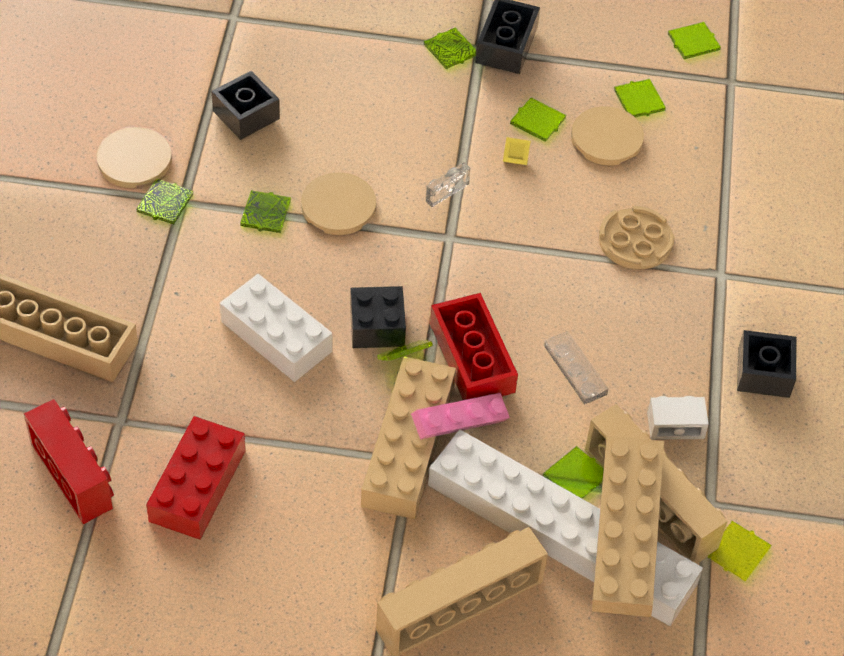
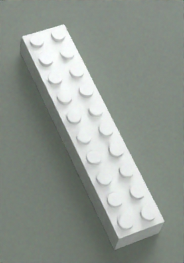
(561, 521)

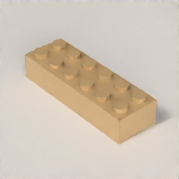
(64, 329)
(399, 457)
(684, 512)
(628, 527)
(460, 591)

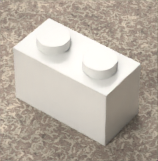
(677, 418)

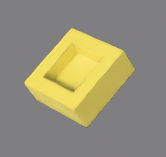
(516, 151)

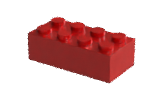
(473, 347)
(69, 460)
(196, 477)

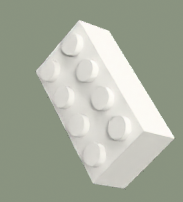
(276, 327)

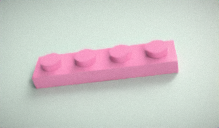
(460, 415)

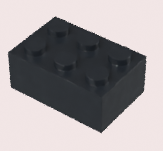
(507, 35)

